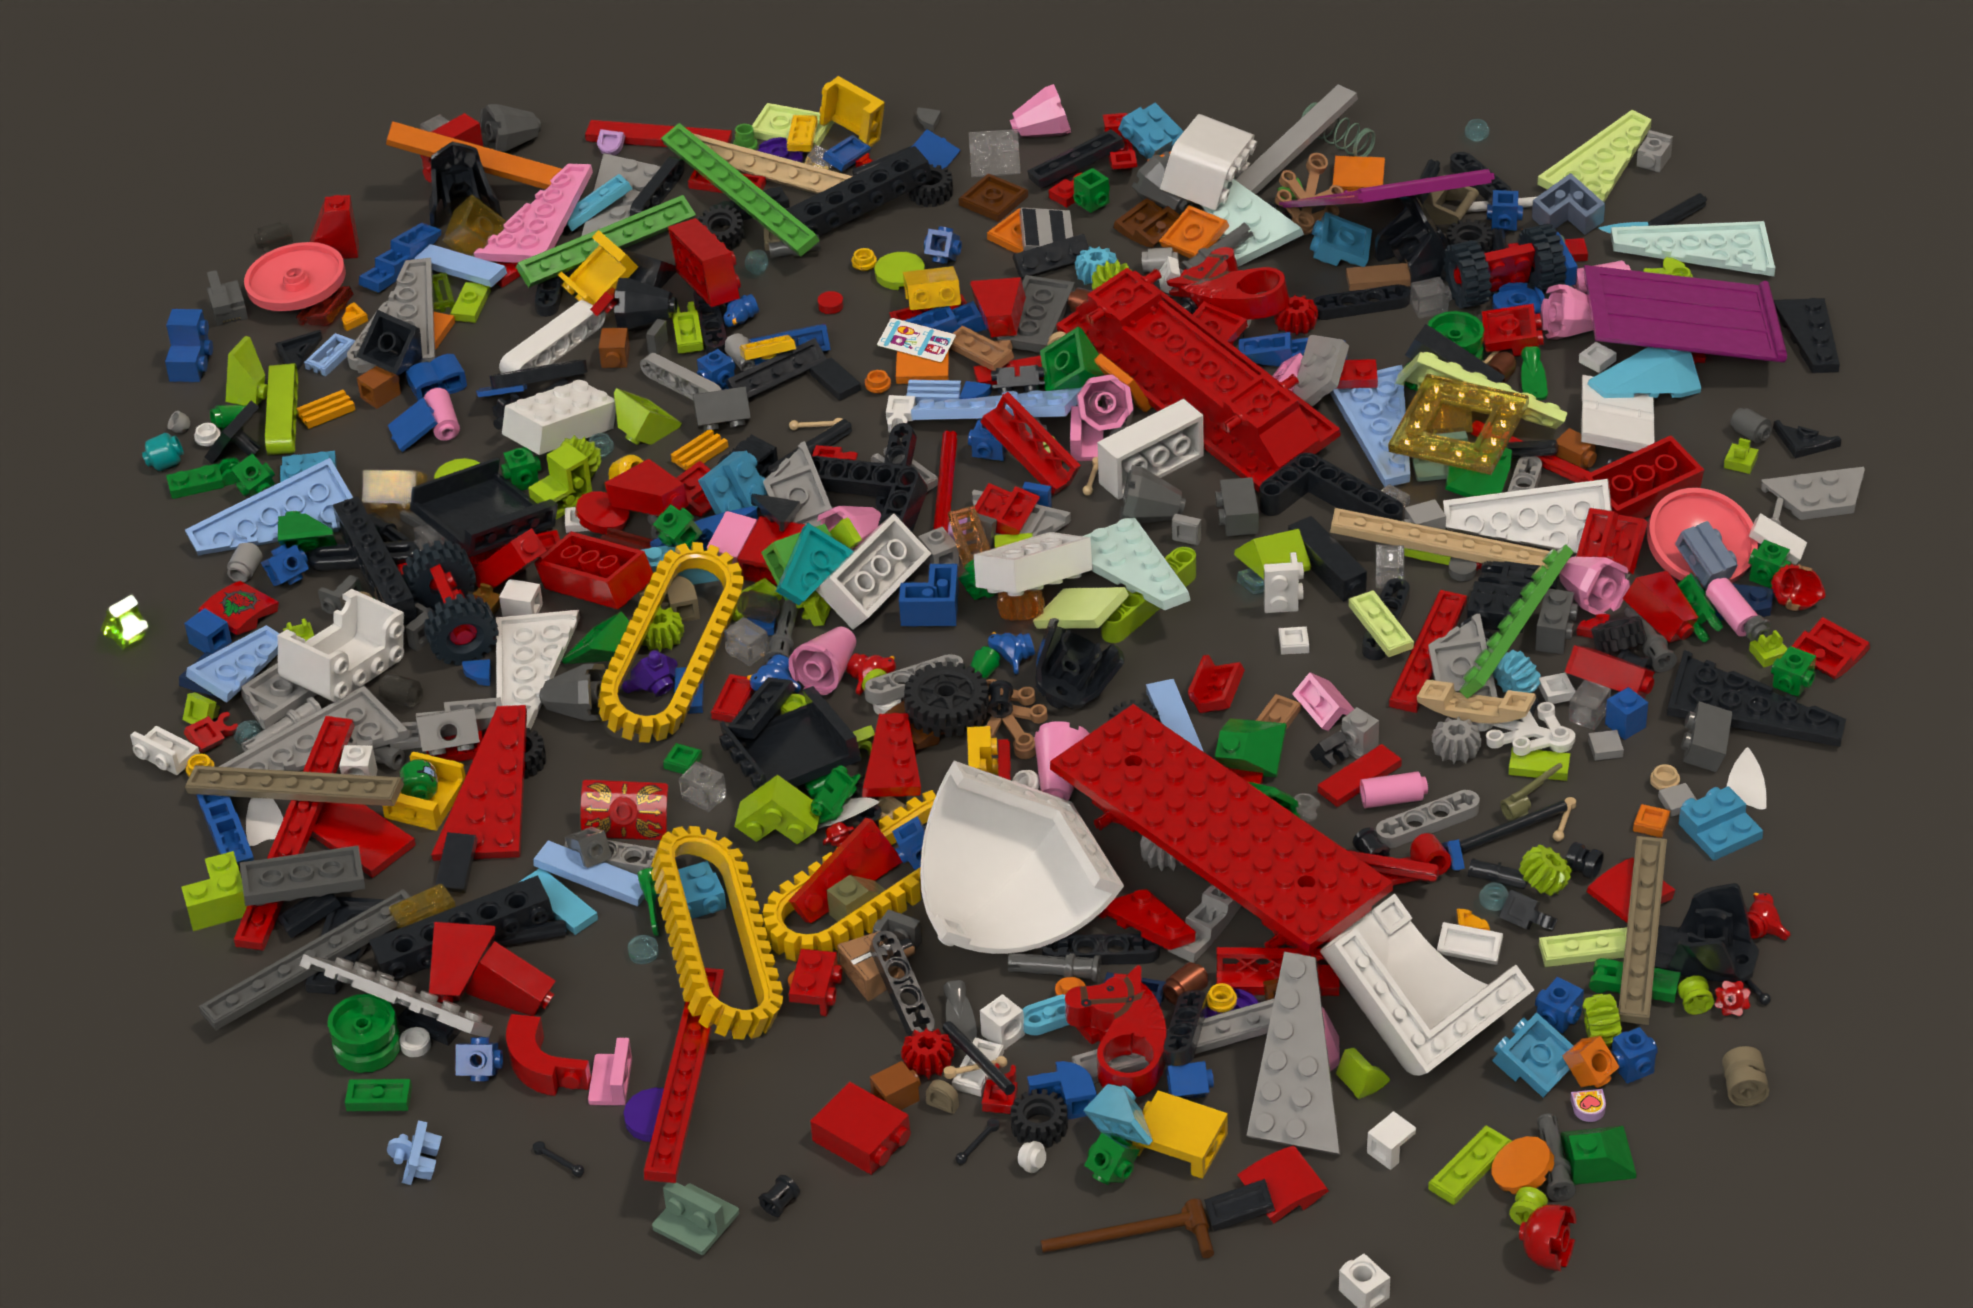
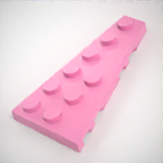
(541, 223)

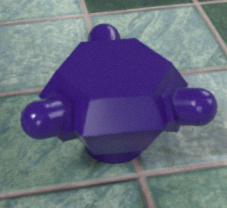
(652, 675)

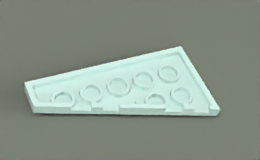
(1268, 225)
(1719, 245)
(1129, 557)

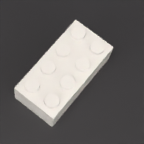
(558, 414)
(1155, 443)
(1033, 563)
(873, 571)

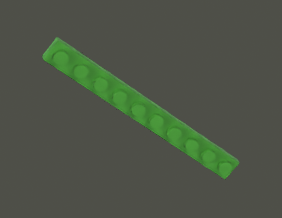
(740, 190)

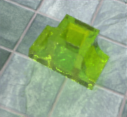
(124, 623)

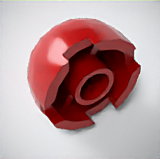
(1548, 1236)

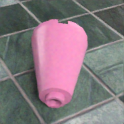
(823, 660)
(1050, 742)

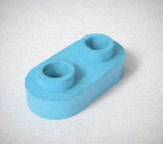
(1045, 1016)

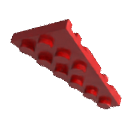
(493, 790)

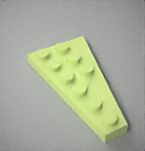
(1603, 157)
(1428, 363)

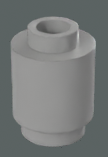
(1156, 257)
(244, 562)

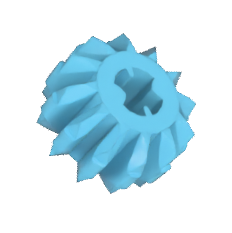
(1088, 260)
(1516, 673)

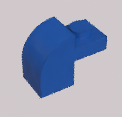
(1069, 1082)

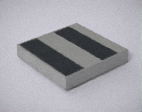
(1044, 226)

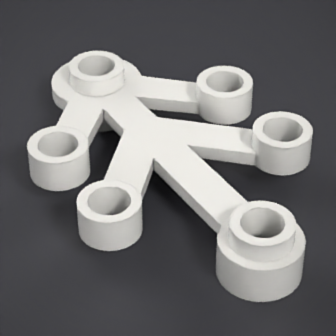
(1556, 736)

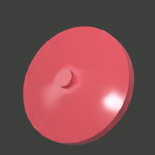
(295, 276)
(1689, 508)

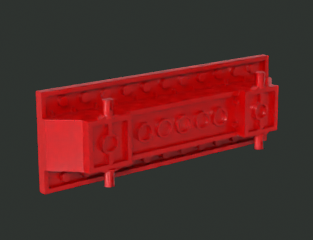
(1172, 356)
(1222, 829)

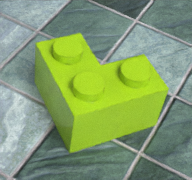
(566, 480)
(777, 807)
(219, 897)

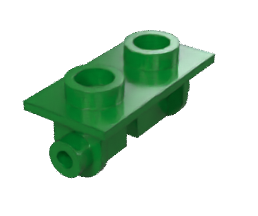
(829, 804)

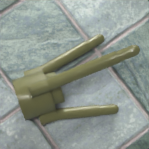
(1518, 803)

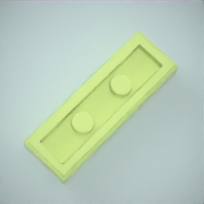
(1381, 623)
(1583, 947)

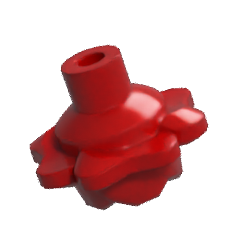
(837, 834)
(1732, 998)

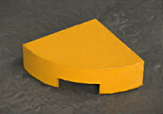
(353, 317)
(1466, 918)

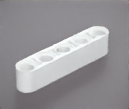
(554, 338)

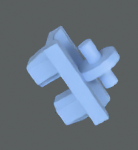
(421, 1142)

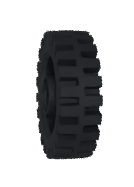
(946, 699)

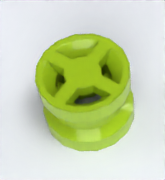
(1695, 995)
(1526, 1202)

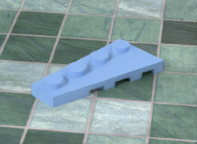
(236, 664)

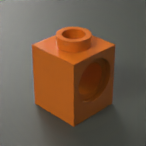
(1589, 1052)

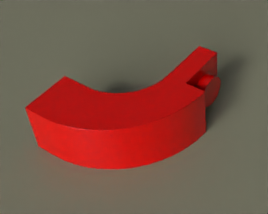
(536, 1068)

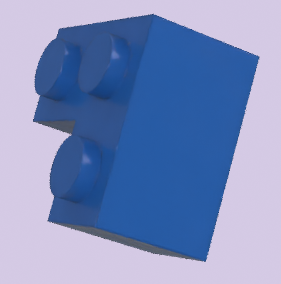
(189, 345)
(931, 602)

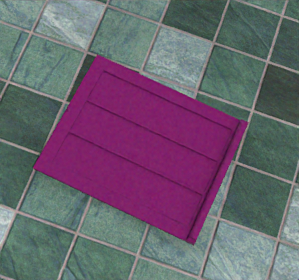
(1397, 189)
(1684, 313)

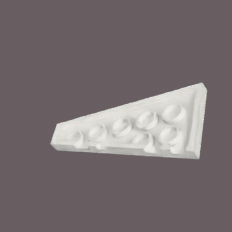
(1531, 516)
(530, 654)

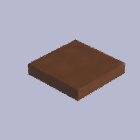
(993, 197)

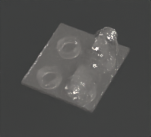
(994, 153)

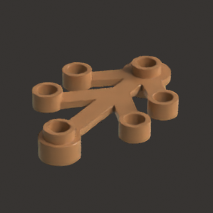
(1305, 219)
(1023, 742)

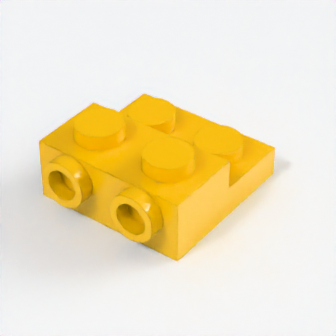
(981, 749)

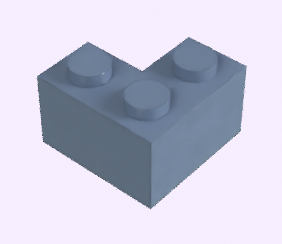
(1569, 201)

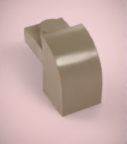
(681, 598)

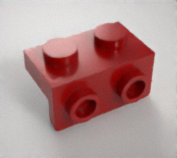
(1359, 374)
(1214, 685)
(816, 979)

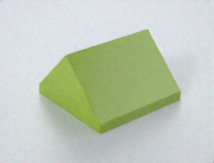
(1273, 550)

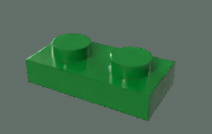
(378, 1095)

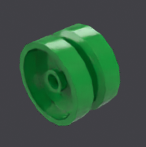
(1461, 329)
(364, 1033)

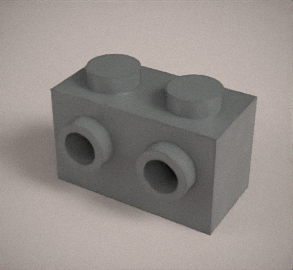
(721, 408)
(1238, 506)
(1555, 621)
(1706, 736)

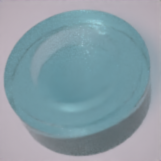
(643, 949)

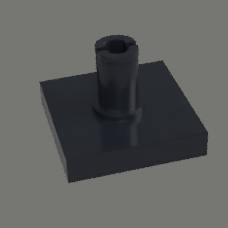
(234, 435)

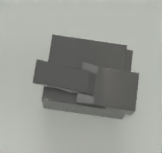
(225, 300)

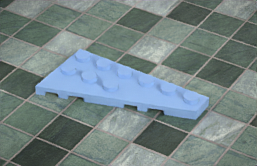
(1037, 403)
(1373, 419)
(257, 517)

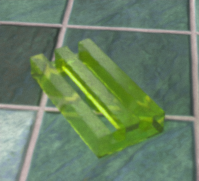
(446, 303)

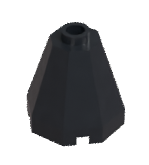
(642, 304)

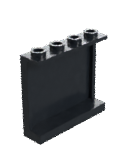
(479, 508)
(795, 744)

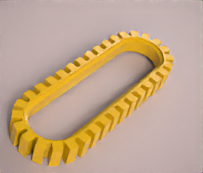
(632, 639)
(861, 919)
(684, 940)

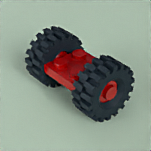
(1476, 273)
(460, 623)

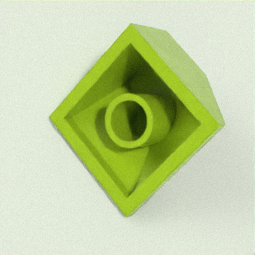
(245, 375)
(642, 418)

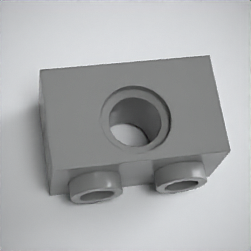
(431, 724)

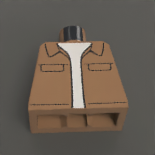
(861, 968)

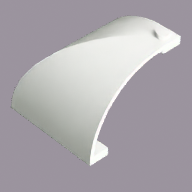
(1009, 865)
(1414, 993)

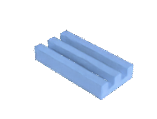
(330, 356)
(934, 389)

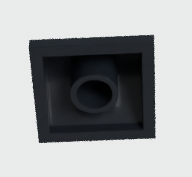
(650, 270)
(391, 344)

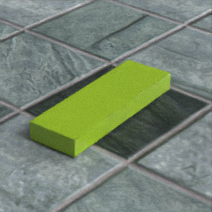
(1468, 1165)

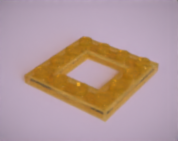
(1504, 413)

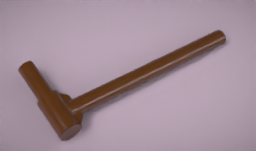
(1191, 1216)

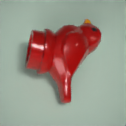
(861, 665)
(1765, 918)

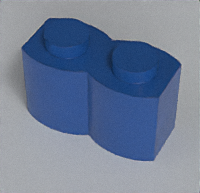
(441, 372)

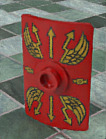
(625, 808)

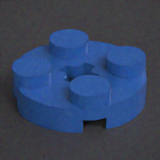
(1518, 292)

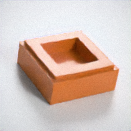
(1651, 821)

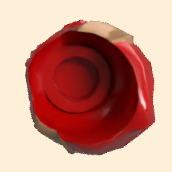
(1797, 587)

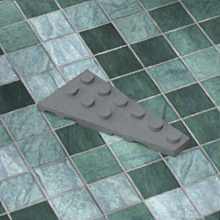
(638, 176)
(413, 304)
(292, 746)
(384, 987)
(1294, 1079)

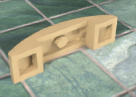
(1479, 709)

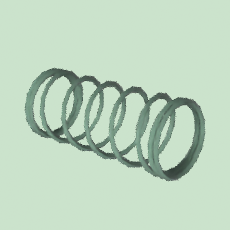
(1357, 138)

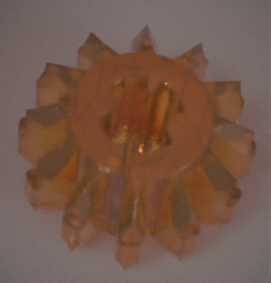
(1021, 607)

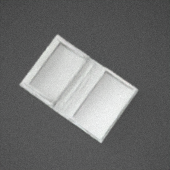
(1616, 421)

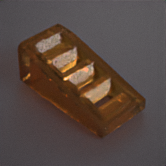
(961, 539)

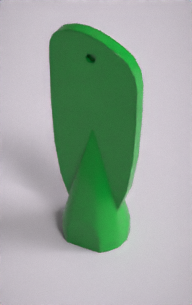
(1533, 373)
(647, 886)

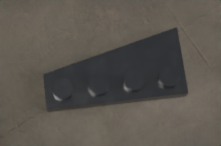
(1812, 332)
(349, 909)

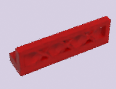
(1029, 448)
(1250, 975)

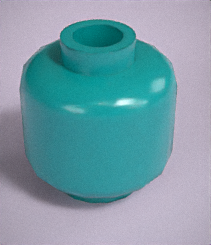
(163, 452)

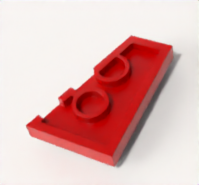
(1151, 917)

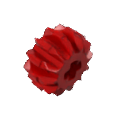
(1298, 316)
(927, 1052)

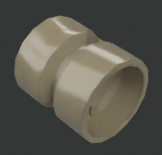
(1745, 1076)

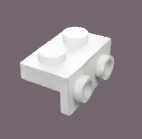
(1283, 586)
(163, 749)

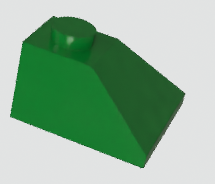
(1069, 361)
(1474, 483)
(304, 532)
(599, 642)
(1251, 746)
(1598, 1155)

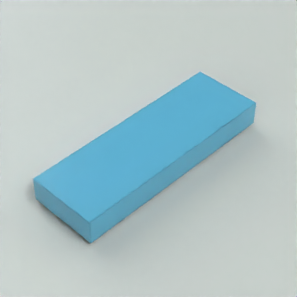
(598, 201)
(565, 903)

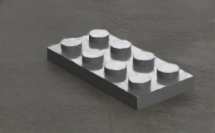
(1042, 310)
(302, 876)

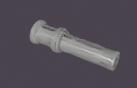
(291, 718)

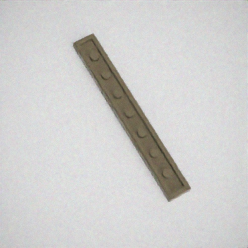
(294, 785)
(1642, 930)

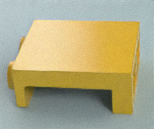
(852, 109)
(599, 271)
(932, 288)
(430, 812)
(1184, 1130)

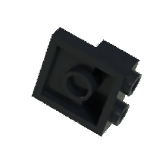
(1492, 602)

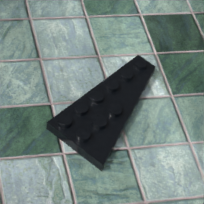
(1751, 703)

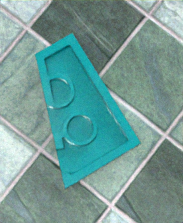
(810, 563)

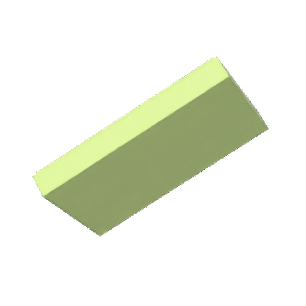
(776, 122)
(1082, 607)

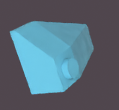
(1650, 373)

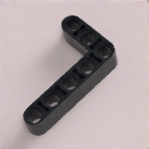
(1328, 482)
(898, 483)

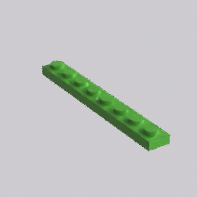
(621, 233)
(1513, 624)

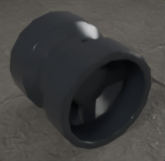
(1584, 860)

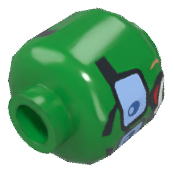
(419, 779)

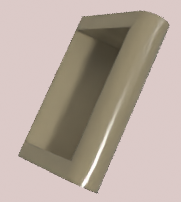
(1442, 215)

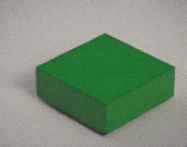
(681, 758)

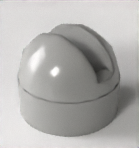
(179, 422)

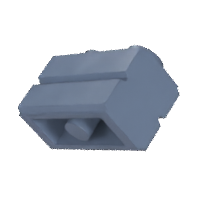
(1706, 553)

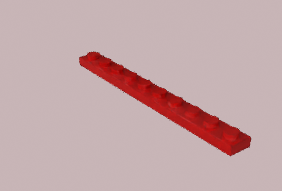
(296, 828)
(680, 1091)

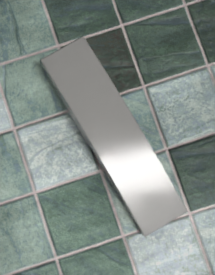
(483, 709)
(1208, 922)

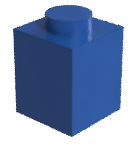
(207, 632)
(1626, 713)
(1189, 1080)

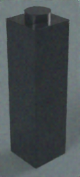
(1434, 342)
(1331, 560)

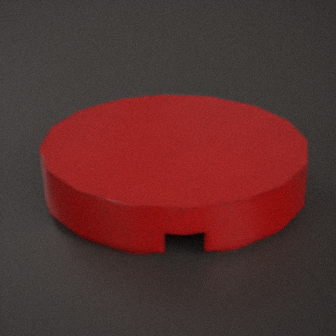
(598, 514)

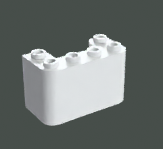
(1206, 160)
(347, 653)

